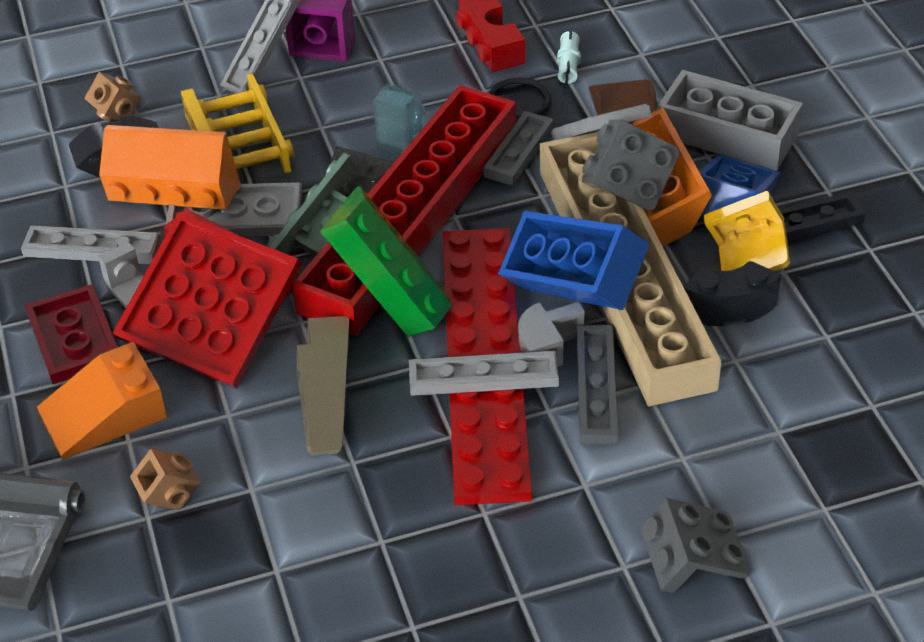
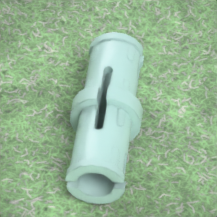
(568, 57)

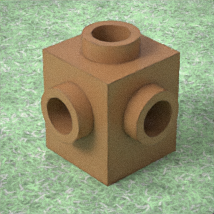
(112, 97)
(165, 479)

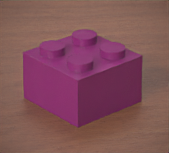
(321, 30)

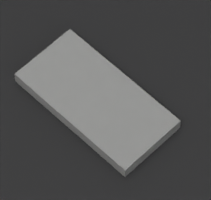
(595, 123)
(255, 209)

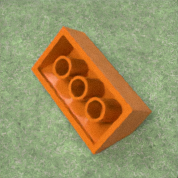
(168, 167)
(685, 189)

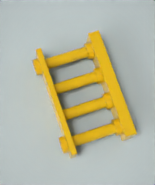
(197, 111)

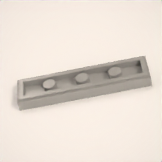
(259, 43)
(86, 243)
(483, 373)

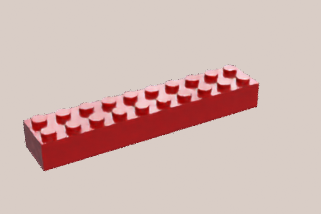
(415, 197)

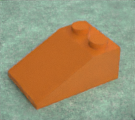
(103, 402)

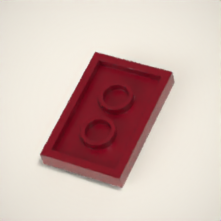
(70, 331)

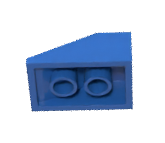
(734, 181)

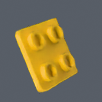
(750, 232)

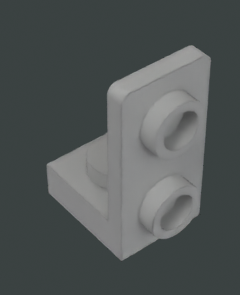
(121, 272)

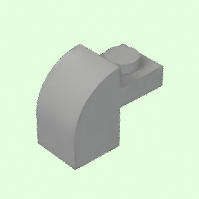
(548, 330)

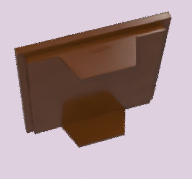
(623, 95)

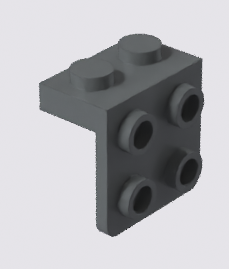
(630, 163)
(691, 538)

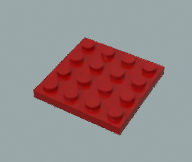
(207, 299)

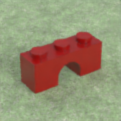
(496, 43)

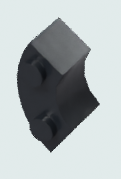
(87, 146)
(733, 294)

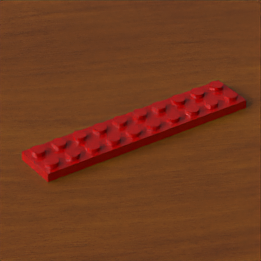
(486, 426)

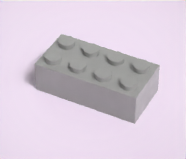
(732, 119)

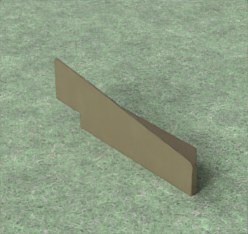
(322, 383)

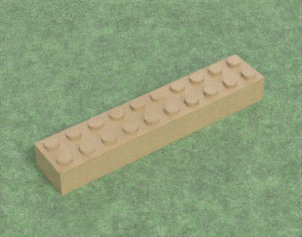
(658, 324)

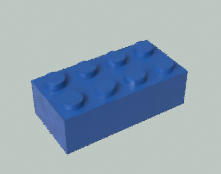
(574, 259)

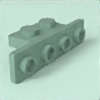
(320, 205)

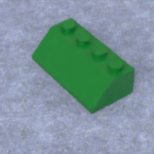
(386, 264)

